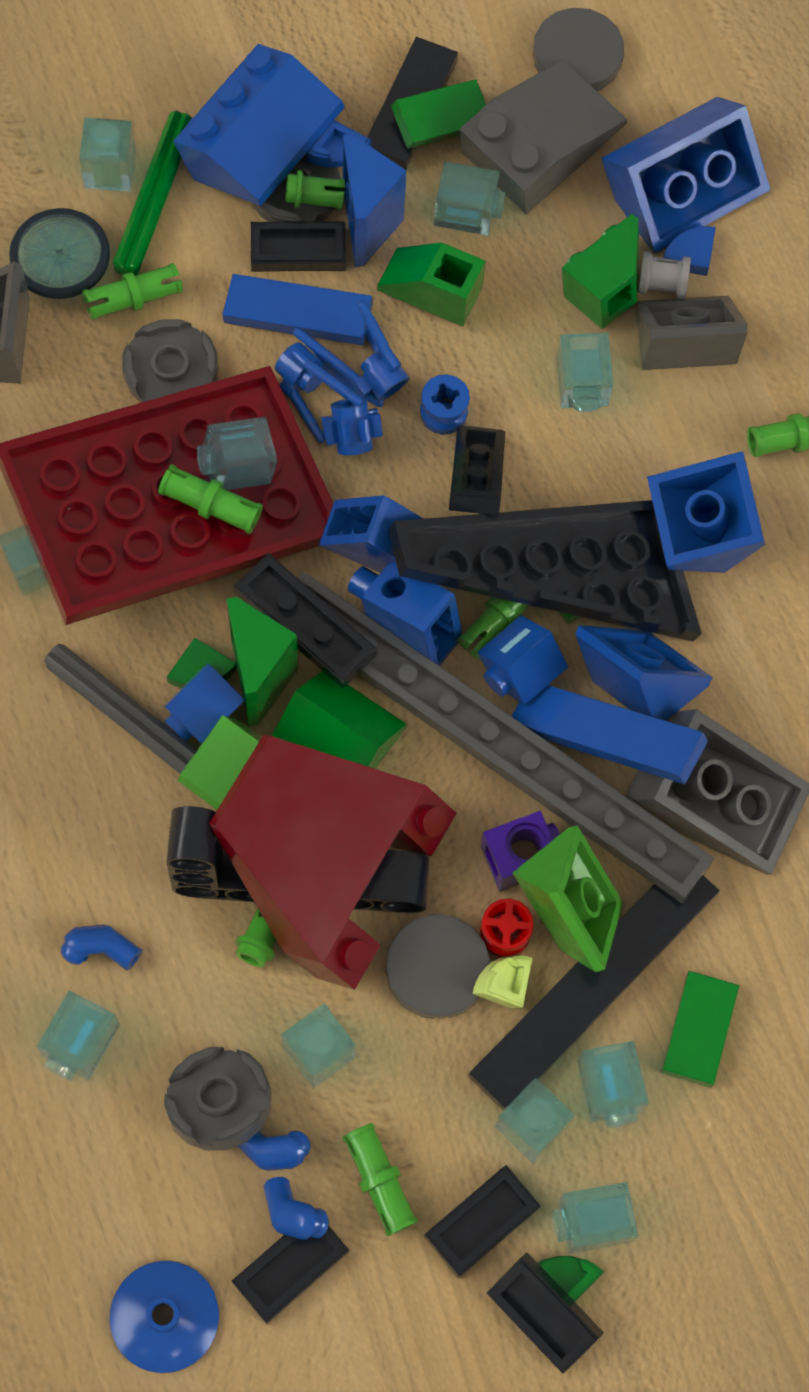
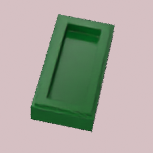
(437, 113)
(700, 1029)

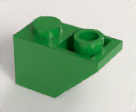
(605, 275)
(435, 279)

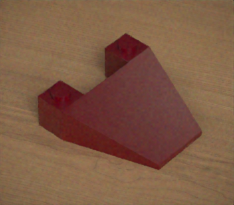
(311, 838)

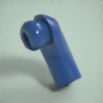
(96, 940)
(277, 1151)
(292, 1216)

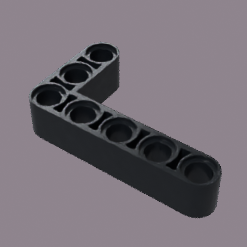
(203, 870)

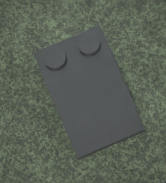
(540, 133)
(732, 800)

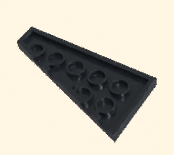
(569, 560)

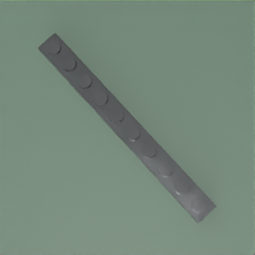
(524, 757)

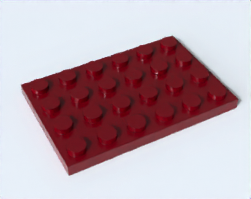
(108, 532)

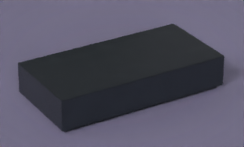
(298, 246)
(482, 1221)
(288, 1271)
(545, 1313)

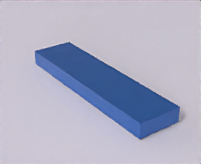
(613, 733)

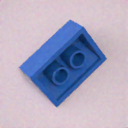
(257, 125)
(688, 171)

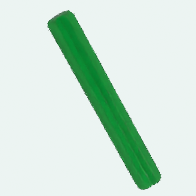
(151, 197)

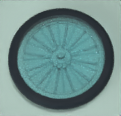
(60, 252)

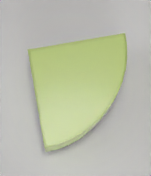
(505, 981)

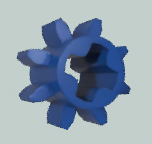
(352, 427)

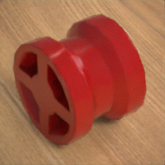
(508, 917)

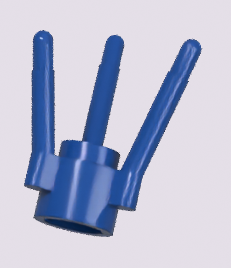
(381, 370)
(306, 372)

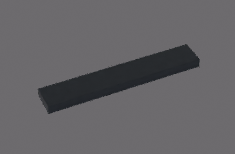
(585, 994)

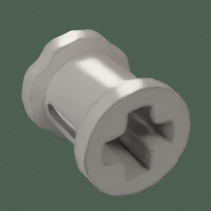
(664, 275)

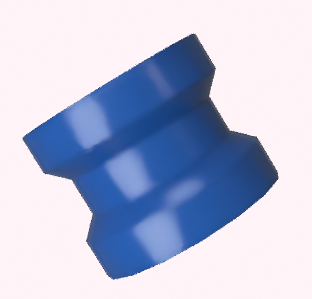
(437, 413)

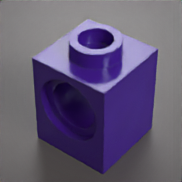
(497, 845)

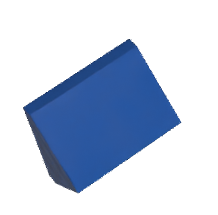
(371, 196)
(707, 514)
(640, 670)

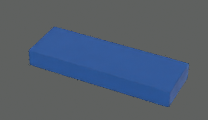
(288, 306)

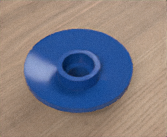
(171, 1345)

